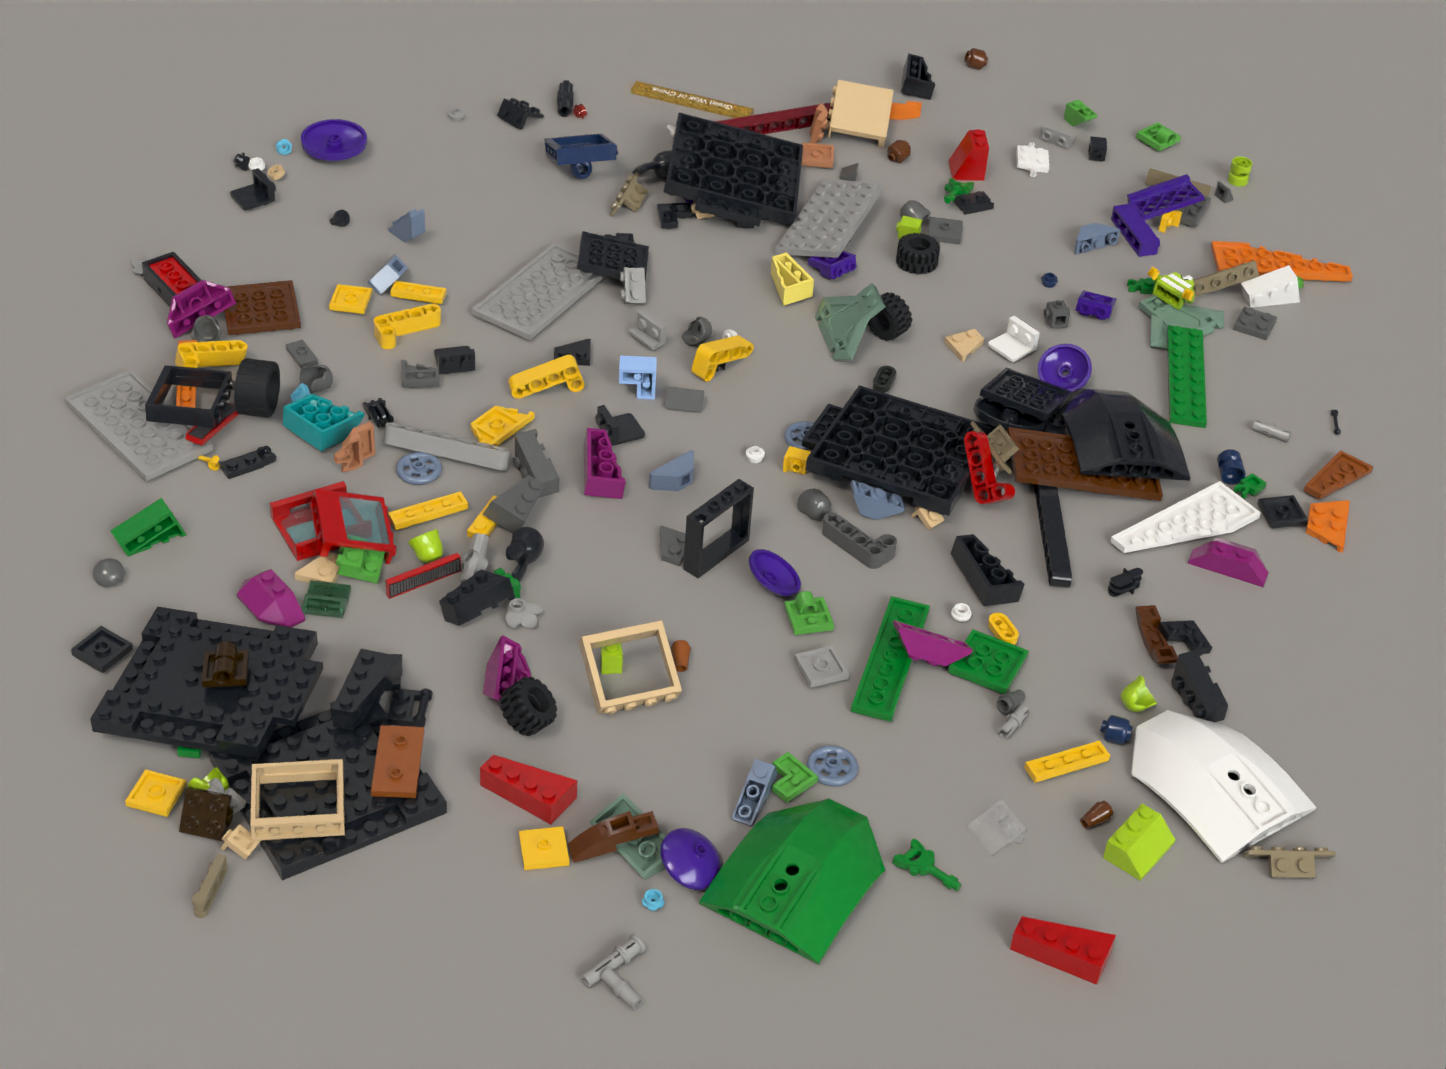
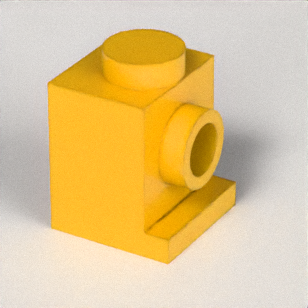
(795, 460)

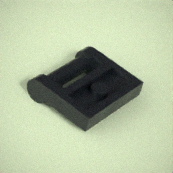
(403, 704)

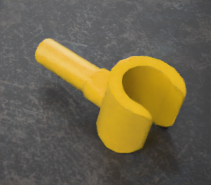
(212, 462)

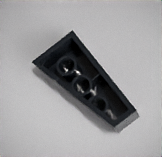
(985, 573)
(364, 686)

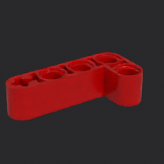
(979, 440)

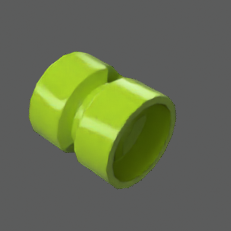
(1240, 171)

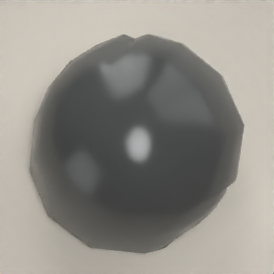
(108, 572)

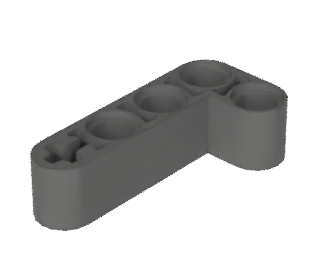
(857, 543)

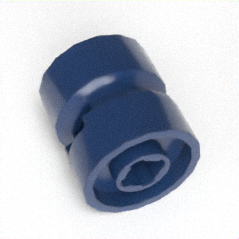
(1231, 466)

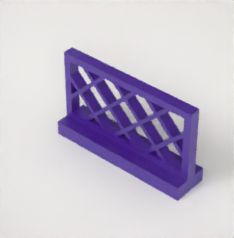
(1163, 191)

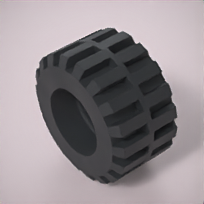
(918, 253)
(891, 320)
(528, 706)

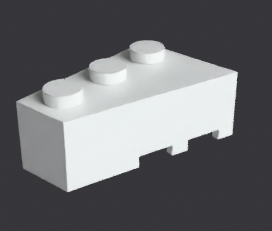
(1272, 288)

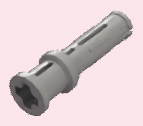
(620, 955)

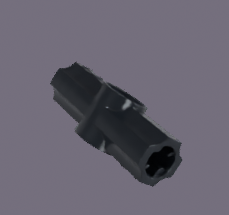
(565, 98)

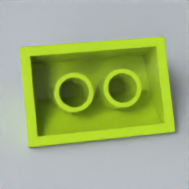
(1139, 842)

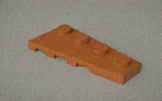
(1337, 474)

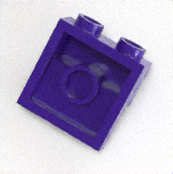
(834, 267)
(1095, 304)

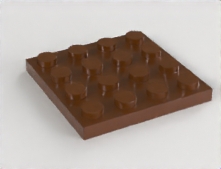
(262, 308)

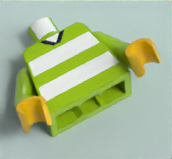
(1173, 288)

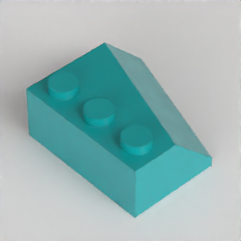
(320, 421)

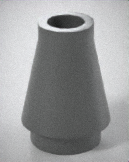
(1009, 702)

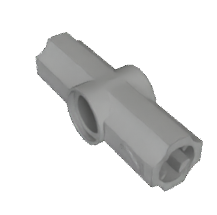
(474, 558)

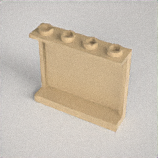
(860, 110)

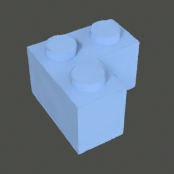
(639, 371)

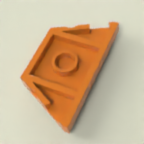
(1329, 522)

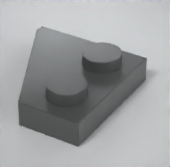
(419, 375)
(672, 545)

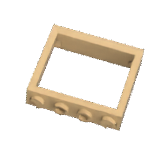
(622, 635)
(297, 826)

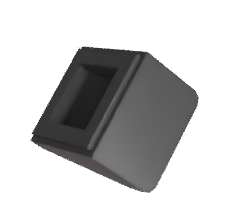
(849, 172)
(1223, 192)

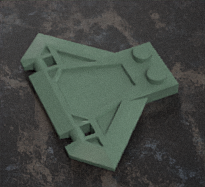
(1187, 316)
(845, 320)

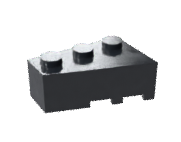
(916, 79)
(475, 595)
(1197, 689)

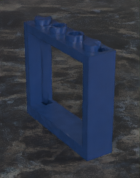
(580, 149)

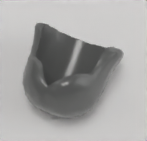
(914, 209)
(206, 327)
(700, 328)
(316, 377)
(814, 504)

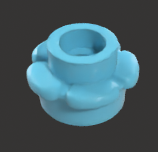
(288, 146)
(653, 895)

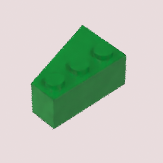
(147, 528)

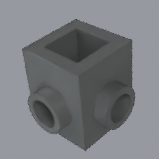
(1057, 314)

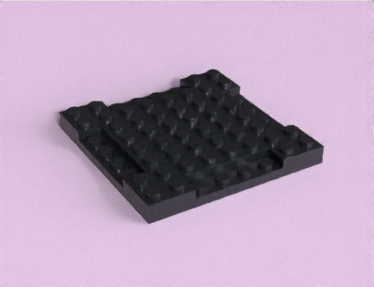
(366, 816)

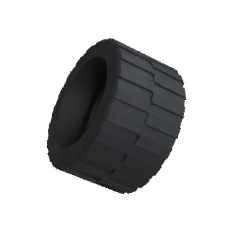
(257, 387)

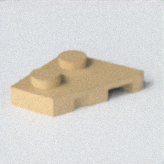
(321, 569)

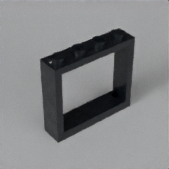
(189, 377)
(699, 560)

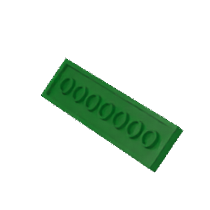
(1186, 376)
(888, 662)

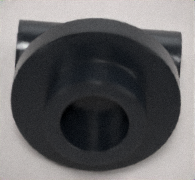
(241, 161)
(340, 218)

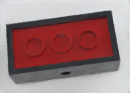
(168, 275)

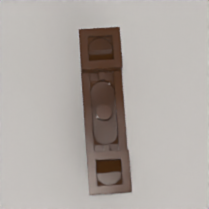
(1155, 643)

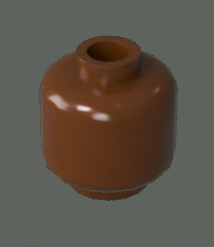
(976, 58)
(898, 151)

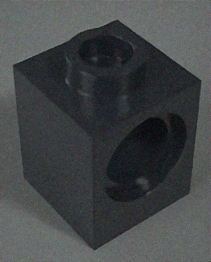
(1097, 148)

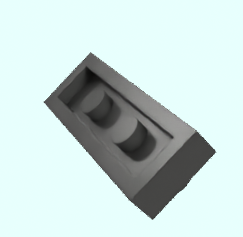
(1194, 212)

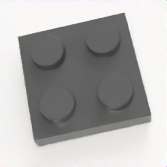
(1255, 323)

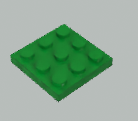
(990, 663)

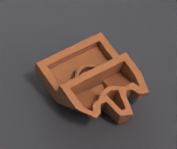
(819, 123)
(356, 447)

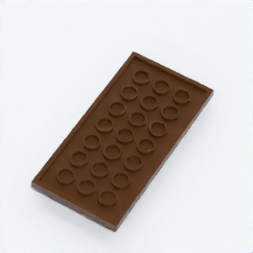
(1052, 461)

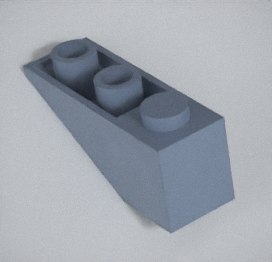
(755, 792)

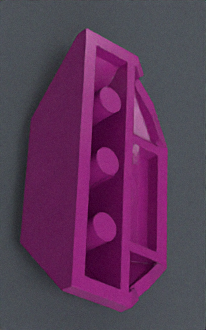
(197, 301)
(1230, 560)
(270, 600)
(930, 646)
(504, 668)

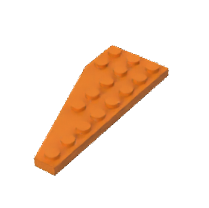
(1237, 253)

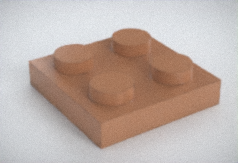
(817, 155)

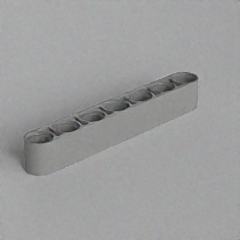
(446, 446)

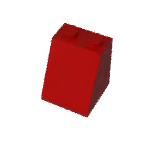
(970, 157)

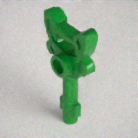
(957, 188)
(924, 865)

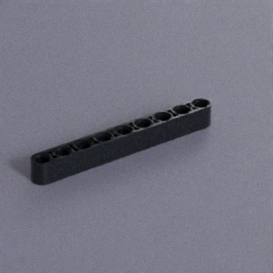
(1053, 536)

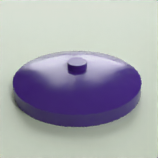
(333, 139)

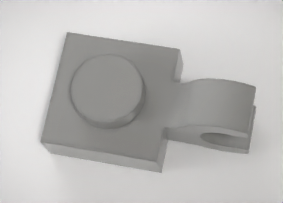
(236, 801)

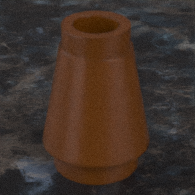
(1097, 814)

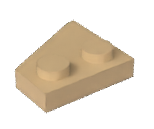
(964, 343)

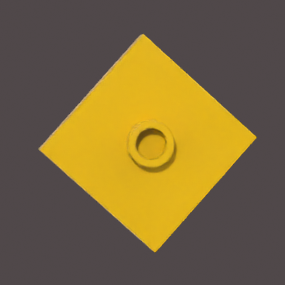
(350, 299)
(156, 793)
(543, 848)

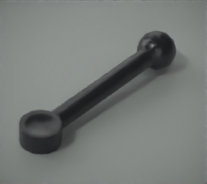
(1334, 413)

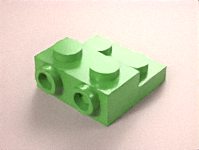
(360, 563)

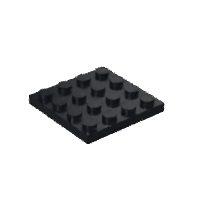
(610, 255)
(1025, 394)

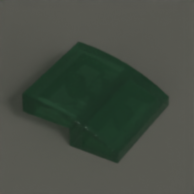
(326, 599)

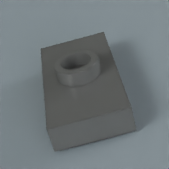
(301, 353)

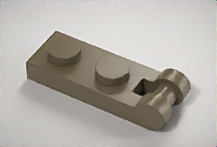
(210, 886)

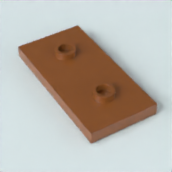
(398, 761)

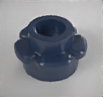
(1049, 280)

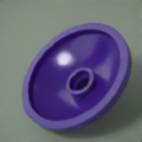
(1067, 359)
(774, 573)
(690, 858)

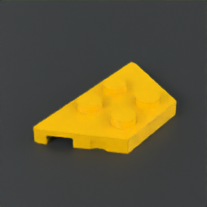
(499, 424)

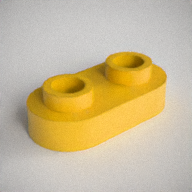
(1003, 628)

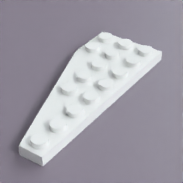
(1202, 515)

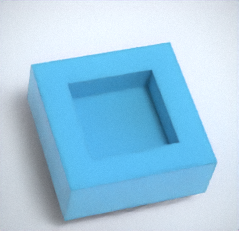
(300, 392)

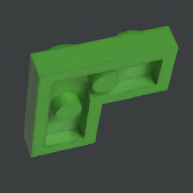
(795, 777)

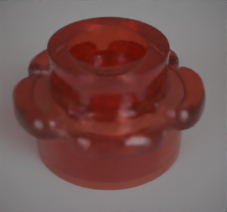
(580, 111)

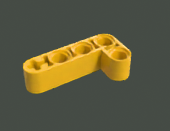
(405, 322)
(718, 352)
(210, 353)
(547, 375)

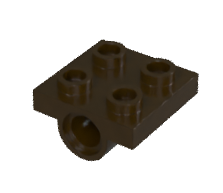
(225, 666)
(206, 813)

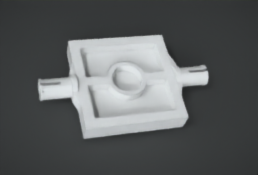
(1032, 159)

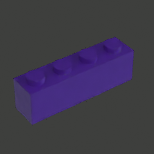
(1135, 230)

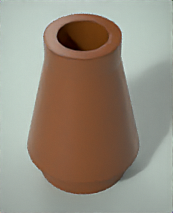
(681, 652)

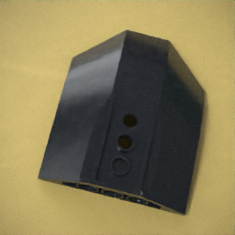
(1106, 446)

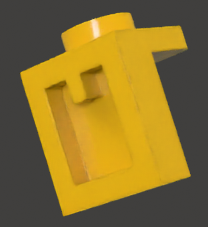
(1171, 218)

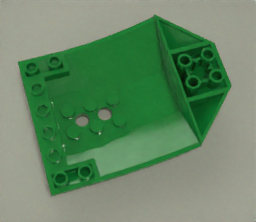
(835, 867)

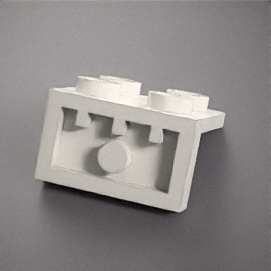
(1017, 341)

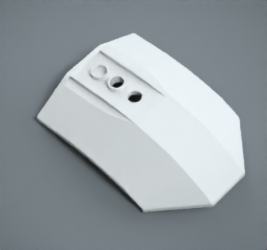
(1189, 767)

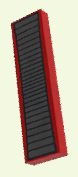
(201, 435)
(423, 575)

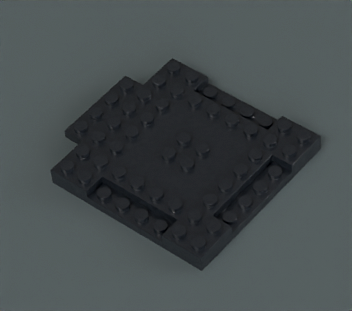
(734, 171)
(893, 447)
(163, 691)

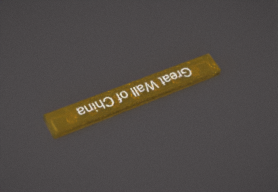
(690, 100)

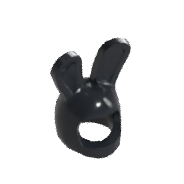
(659, 165)
(524, 548)

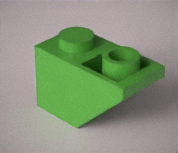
(1078, 113)

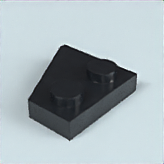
(579, 350)

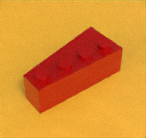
(529, 787)
(1064, 947)

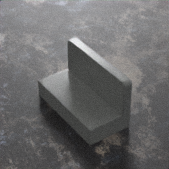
(684, 399)

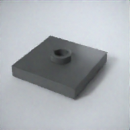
(945, 230)

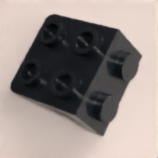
(517, 112)
(256, 194)
(455, 359)
(619, 428)

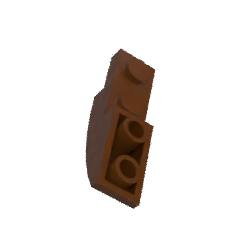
(613, 831)

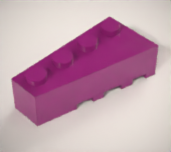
(601, 470)

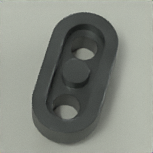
(884, 378)

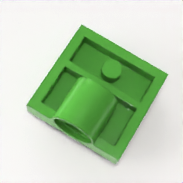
(1158, 136)
(808, 614)

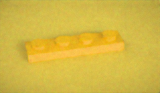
(428, 510)
(1067, 761)

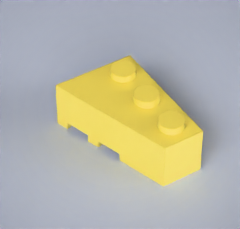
(790, 279)

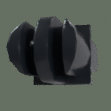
(378, 412)
(1125, 582)

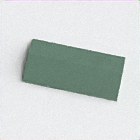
(641, 853)

